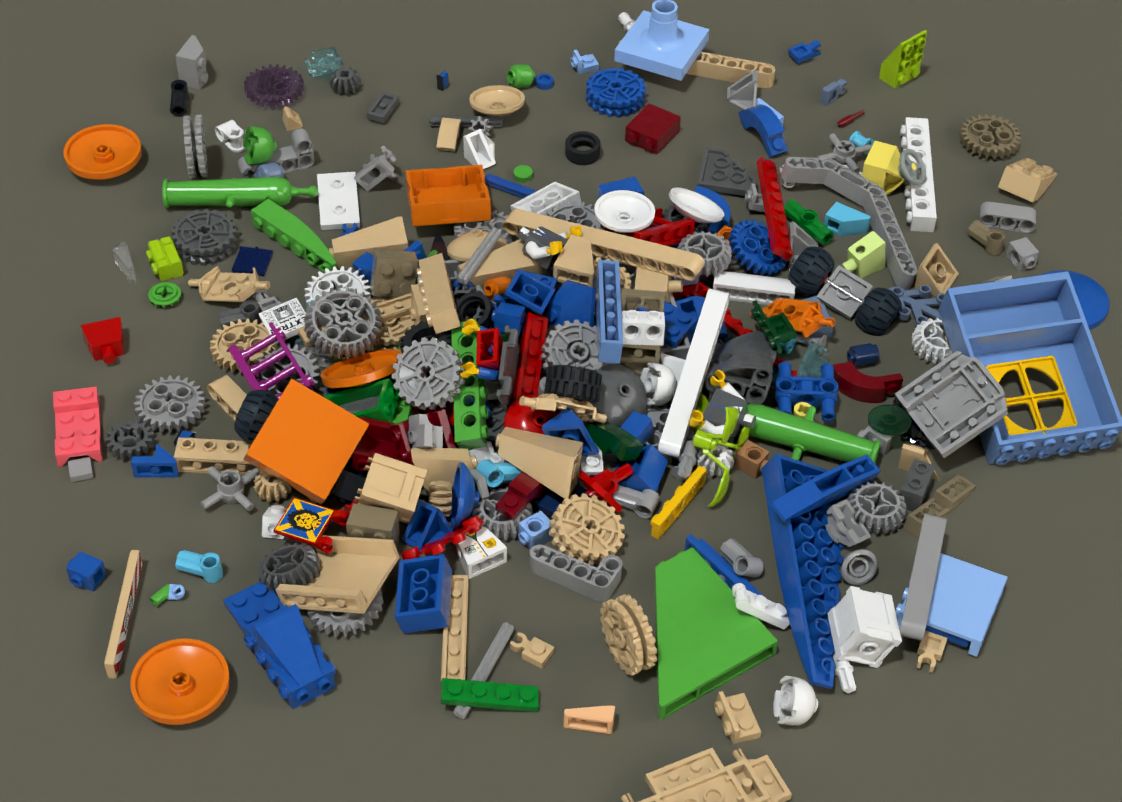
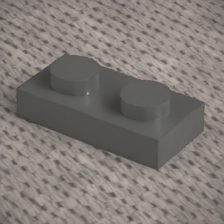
(382, 107)

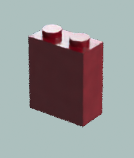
(652, 128)

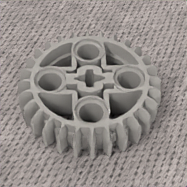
(343, 323)

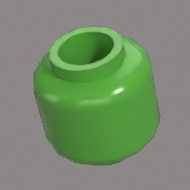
(520, 76)

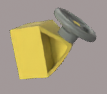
(890, 168)

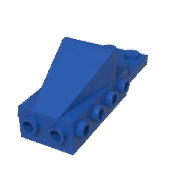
(281, 644)

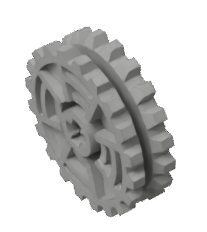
(195, 146)
(573, 346)
(412, 377)

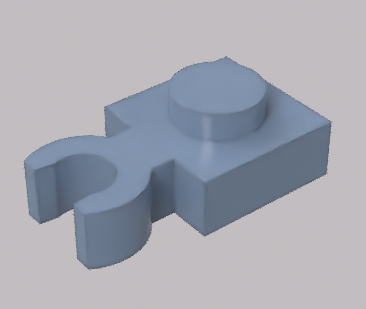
(831, 92)

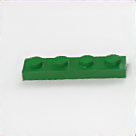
(489, 695)

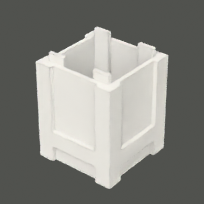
(864, 627)

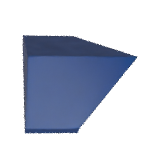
(425, 525)

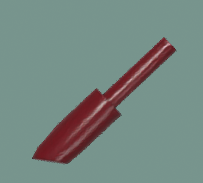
(850, 118)

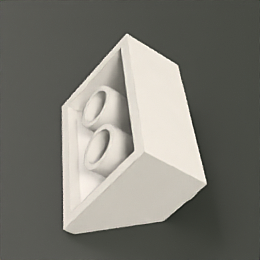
(548, 197)

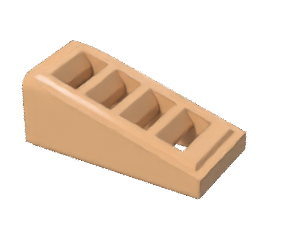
(592, 719)

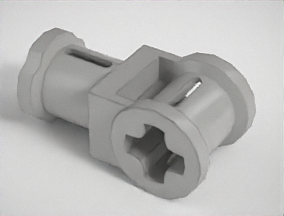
(264, 301)

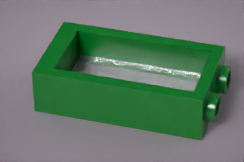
(371, 400)

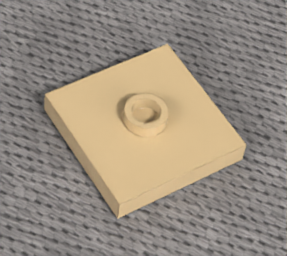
(417, 309)

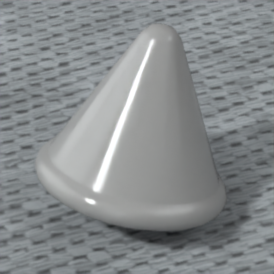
(859, 567)

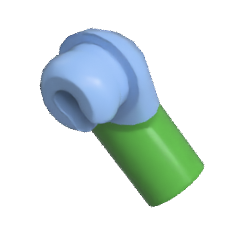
(167, 592)

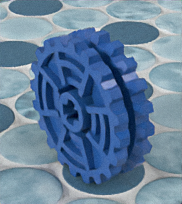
(615, 92)

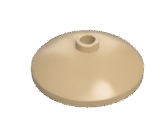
(497, 100)
(466, 244)

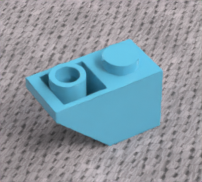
(846, 220)

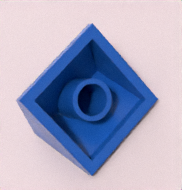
(570, 427)

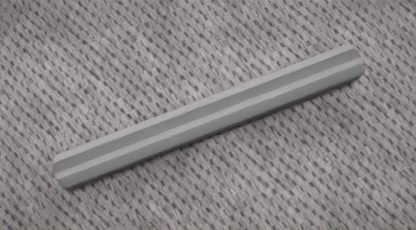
(488, 662)

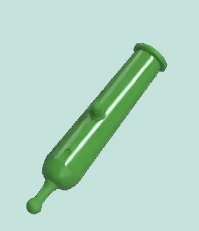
(231, 192)
(807, 435)

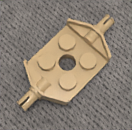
(228, 286)
(582, 409)

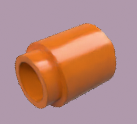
(496, 286)

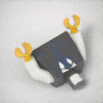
(544, 244)
(714, 416)

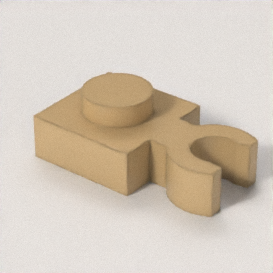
(931, 649)
(534, 651)

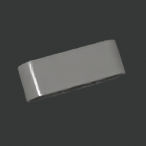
(1008, 217)

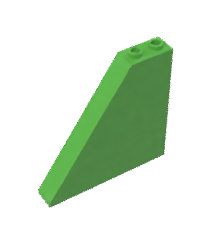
(700, 633)

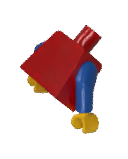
(487, 353)

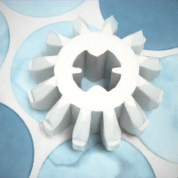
(723, 454)

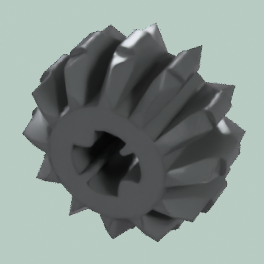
(345, 81)

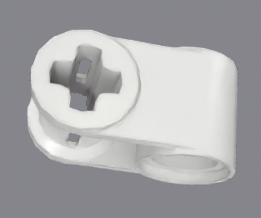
(231, 136)

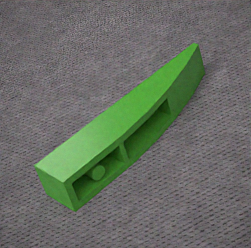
(292, 234)

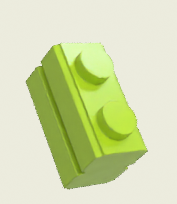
(164, 258)

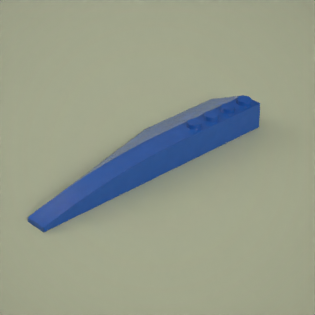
(806, 567)

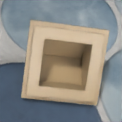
(291, 119)

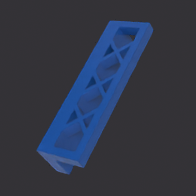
(718, 563)

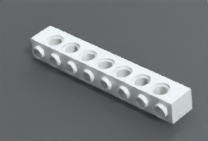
(920, 197)

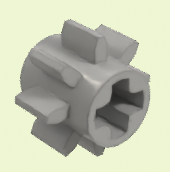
(478, 123)

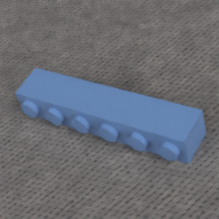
(608, 312)

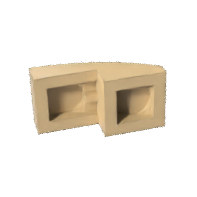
(448, 134)

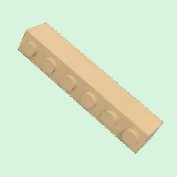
(437, 294)

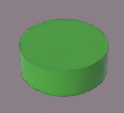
(523, 173)

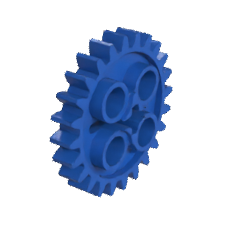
(753, 248)

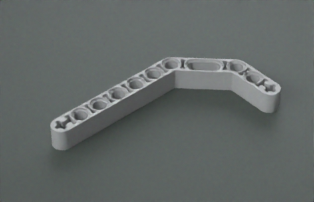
(866, 194)

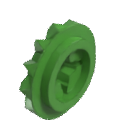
(158, 291)

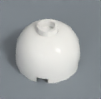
(659, 383)
(794, 701)

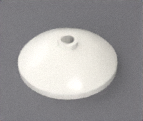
(695, 206)
(624, 211)

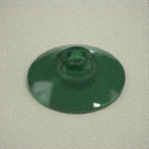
(889, 420)

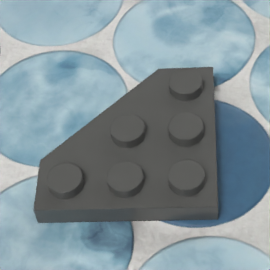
(723, 174)

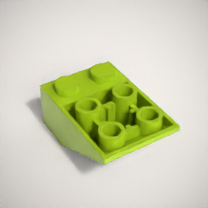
(904, 61)

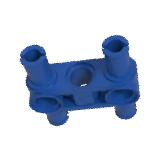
(812, 390)

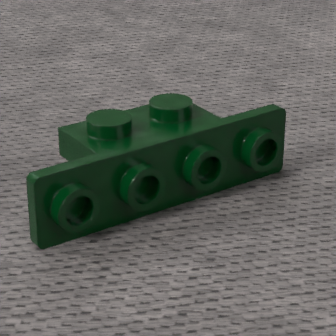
(775, 328)

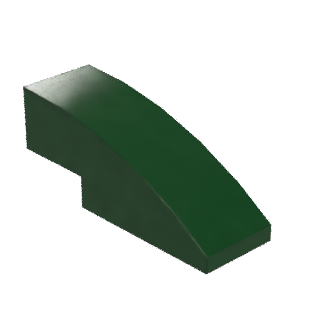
(614, 440)

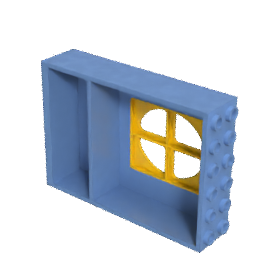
(1043, 328)

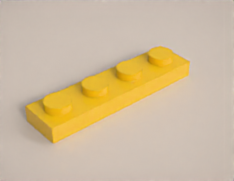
(681, 498)

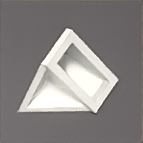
(479, 149)

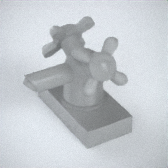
(376, 170)

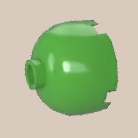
(258, 144)

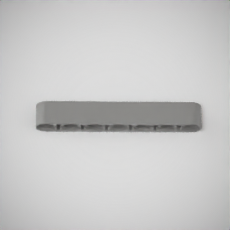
(923, 577)

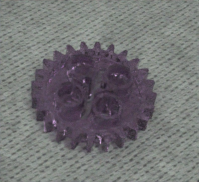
(286, 86)

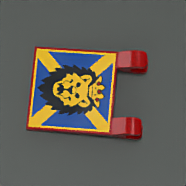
(307, 523)

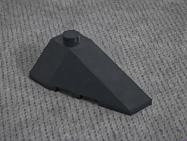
(348, 485)

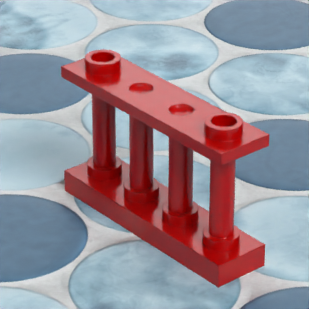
(662, 230)

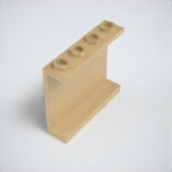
(346, 577)

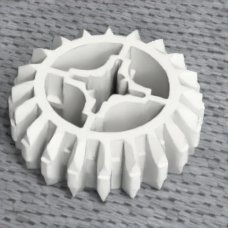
(931, 341)

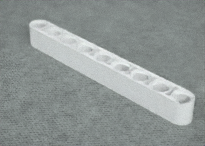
(694, 373)

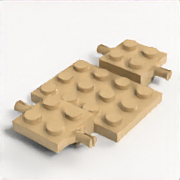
(707, 780)

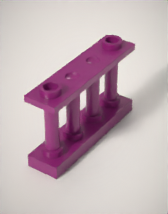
(251, 372)

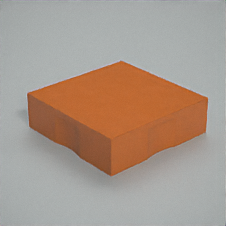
(448, 195)
(306, 441)

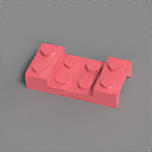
(77, 424)

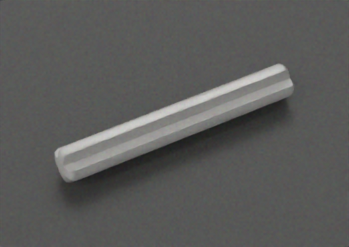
(479, 256)

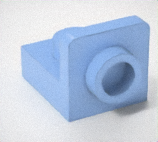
(584, 63)

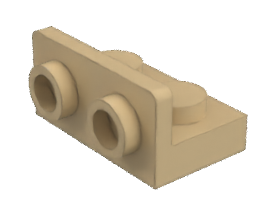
(737, 717)

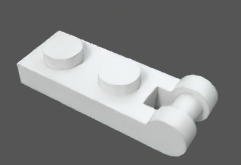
(760, 606)

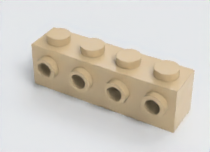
(199, 455)

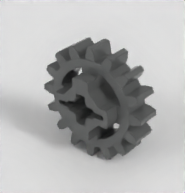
(129, 439)

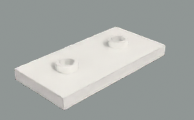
(338, 200)

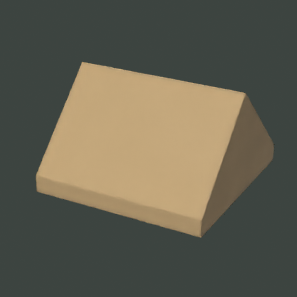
(936, 271)

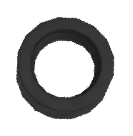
(586, 139)
(474, 298)

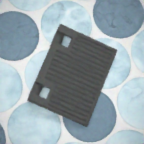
(508, 368)

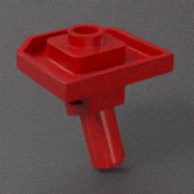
(605, 484)

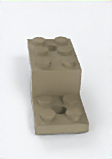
(638, 356)

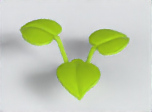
(710, 441)

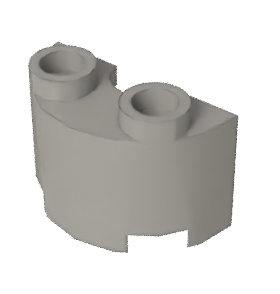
(842, 525)

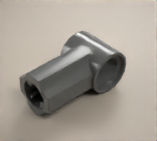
(248, 309)

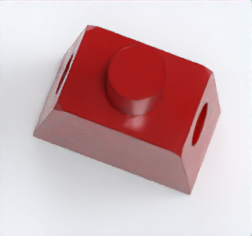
(104, 339)

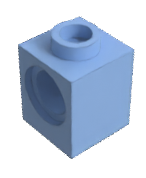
(535, 530)

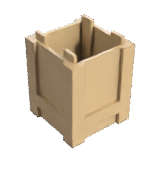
(392, 486)

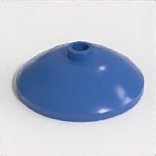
(463, 496)

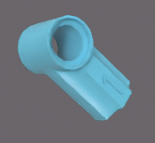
(497, 472)
(202, 565)

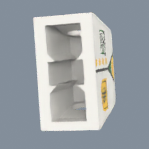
(481, 552)

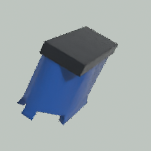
(442, 80)
(183, 434)

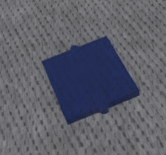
(252, 257)

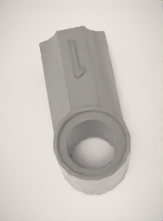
(642, 502)
(741, 560)

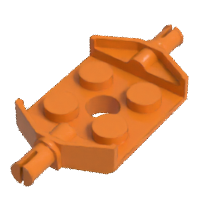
(806, 315)

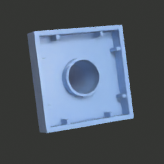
(662, 42)

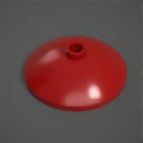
(524, 419)

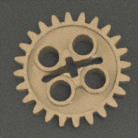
(244, 336)

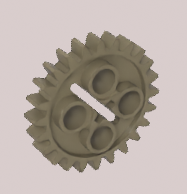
(990, 136)

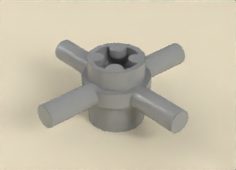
(845, 152)
(230, 488)

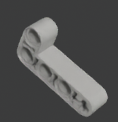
(290, 158)
(577, 575)

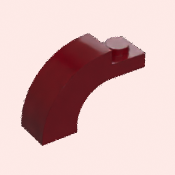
(864, 387)
(520, 493)

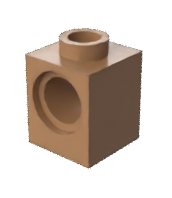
(751, 459)

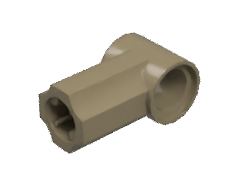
(992, 239)

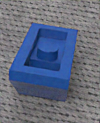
(157, 466)

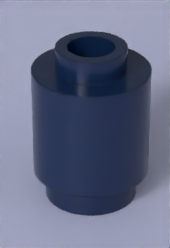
(863, 354)

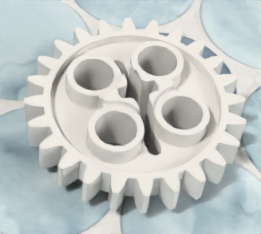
(339, 278)

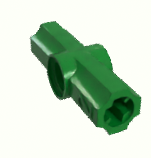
(808, 221)

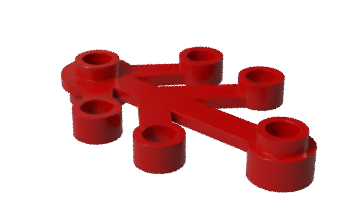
(470, 525)

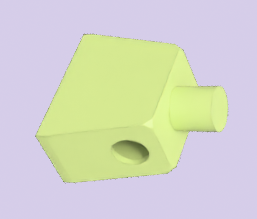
(866, 256)

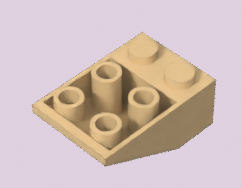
(1027, 179)

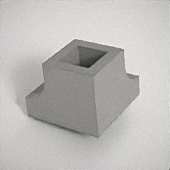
(423, 433)

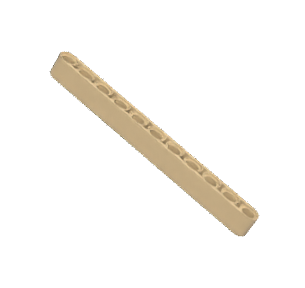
(615, 246)

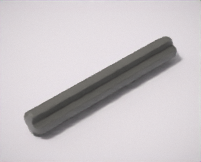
(495, 122)

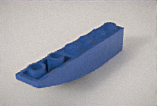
(826, 488)

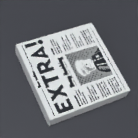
(286, 315)

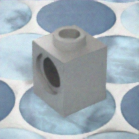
(1022, 254)

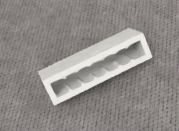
(753, 287)

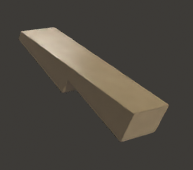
(941, 504)

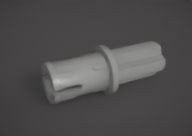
(687, 460)

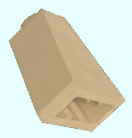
(575, 262)
(441, 463)

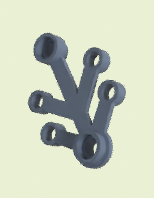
(919, 305)

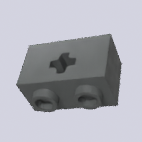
(917, 484)

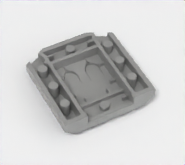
(954, 402)

